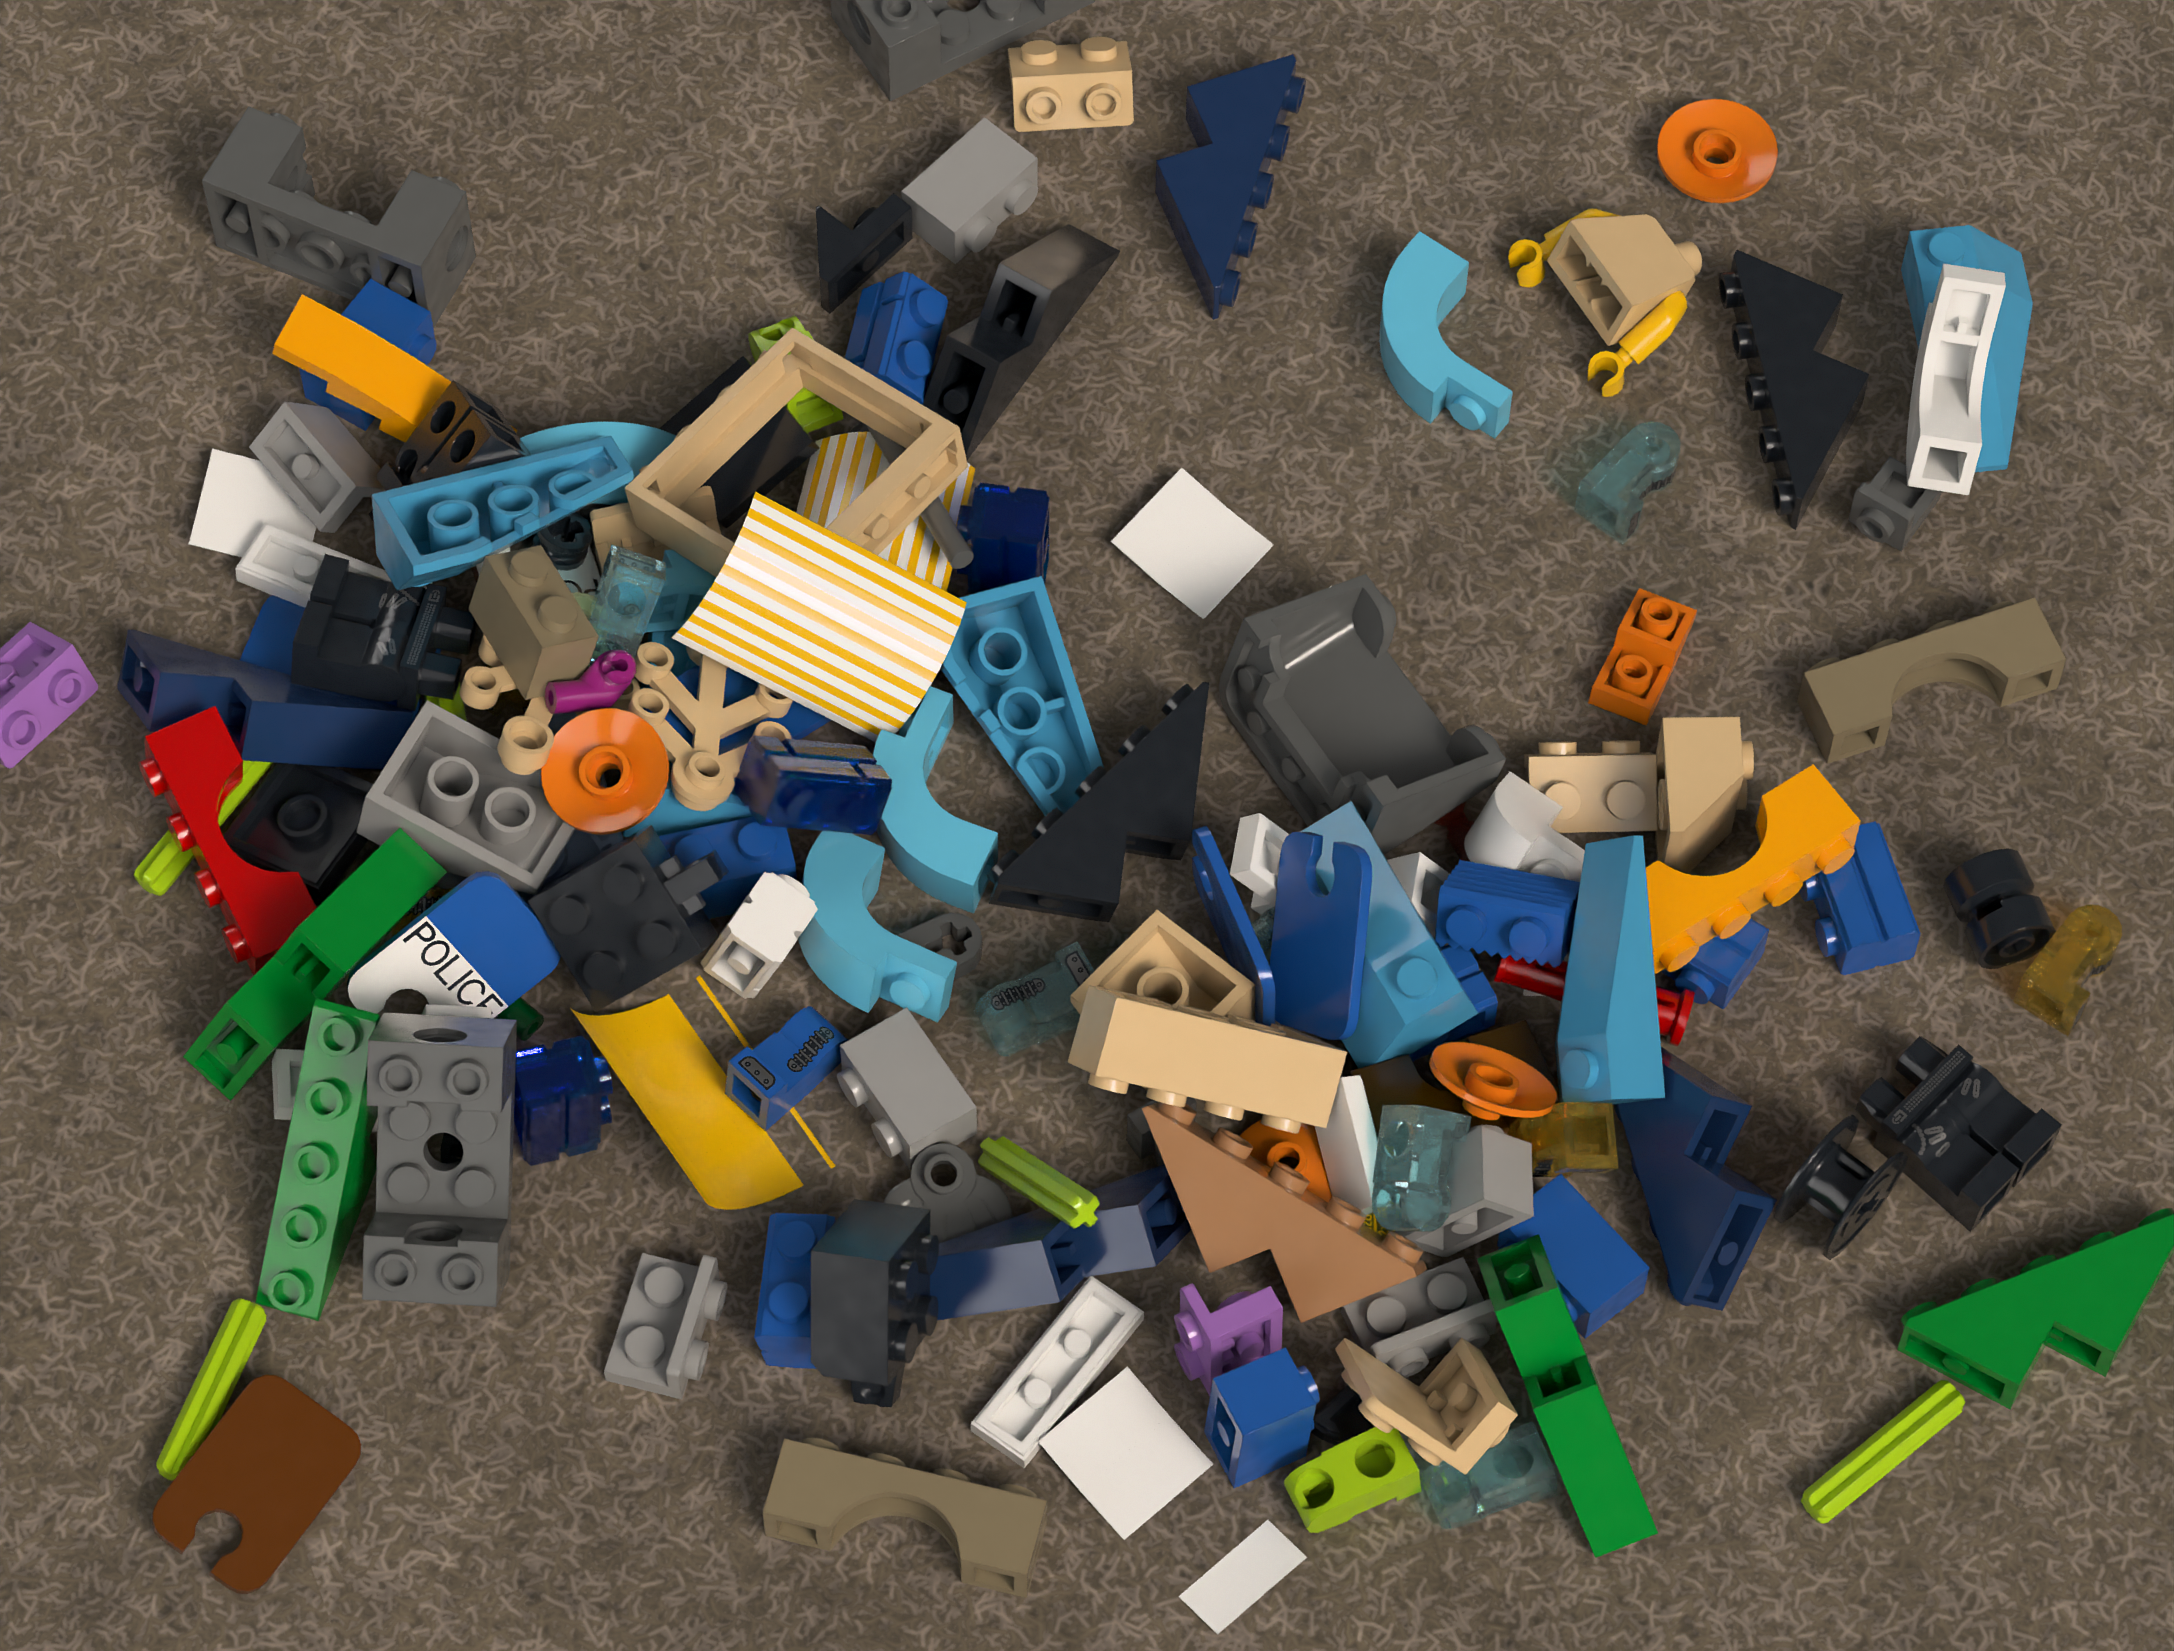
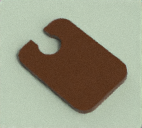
(270, 1469)

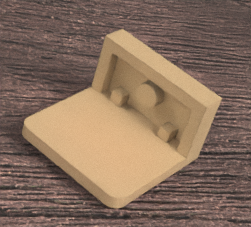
(1448, 1417)

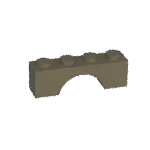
(2001, 653)
(827, 1492)

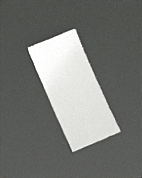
(237, 502)
(1191, 543)
(1134, 1462)

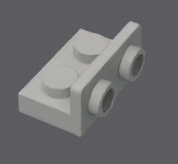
(1422, 1318)
(664, 1323)

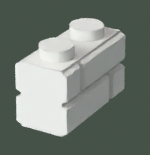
(760, 934)

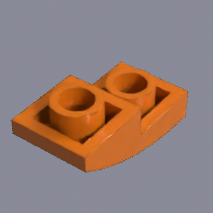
(1642, 656)

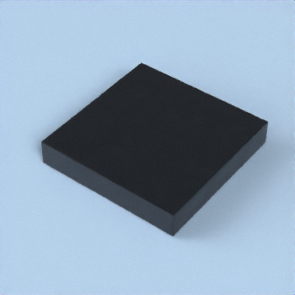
(760, 462)
(302, 824)

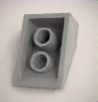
(464, 804)

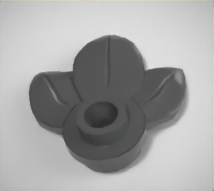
(955, 1209)

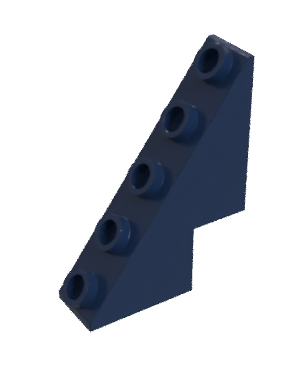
(1216, 187)
(258, 706)
(1696, 1204)
(1042, 1259)

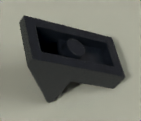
(853, 256)

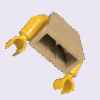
(1622, 278)

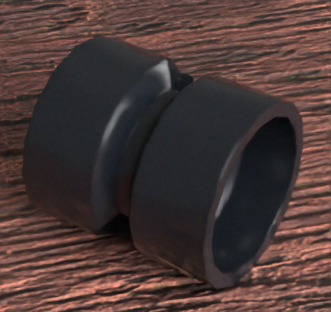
(1997, 903)

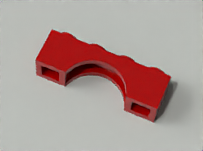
(197, 772)

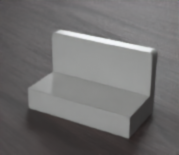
(317, 463)

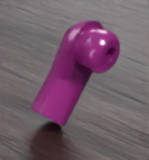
(596, 688)

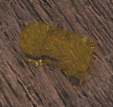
(2076, 952)
(1570, 1139)

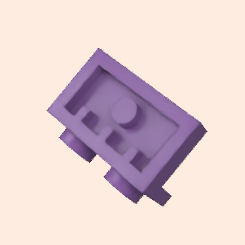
(39, 689)
(1228, 1338)

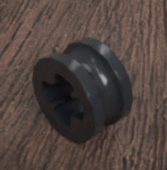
(574, 549)

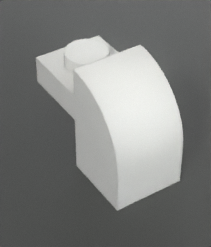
(1518, 833)

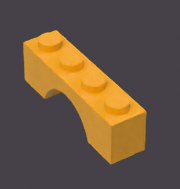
(1800, 832)

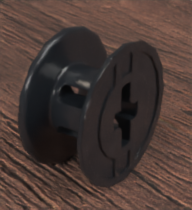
(1840, 1186)

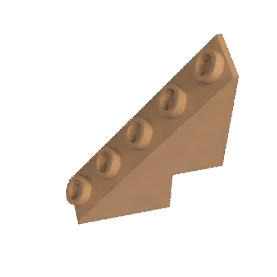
(1248, 1207)

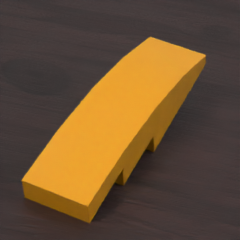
(360, 367)

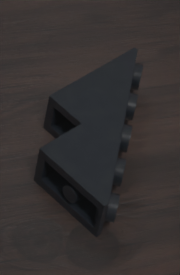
(1020, 321)
(1801, 394)
(1134, 809)

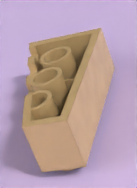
(1207, 1058)

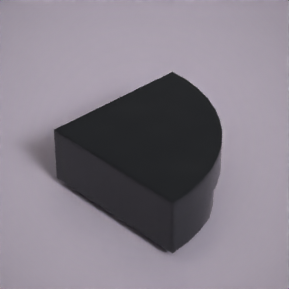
(1341, 1418)

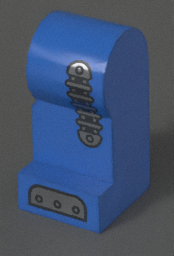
(784, 1067)

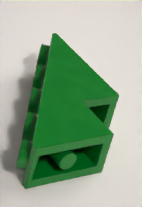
(313, 963)
(324, 1163)
(2069, 1304)
(1566, 1396)

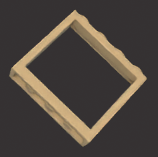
(871, 521)

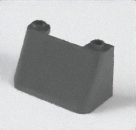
(1343, 719)

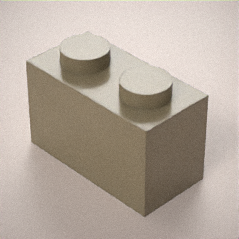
(532, 620)

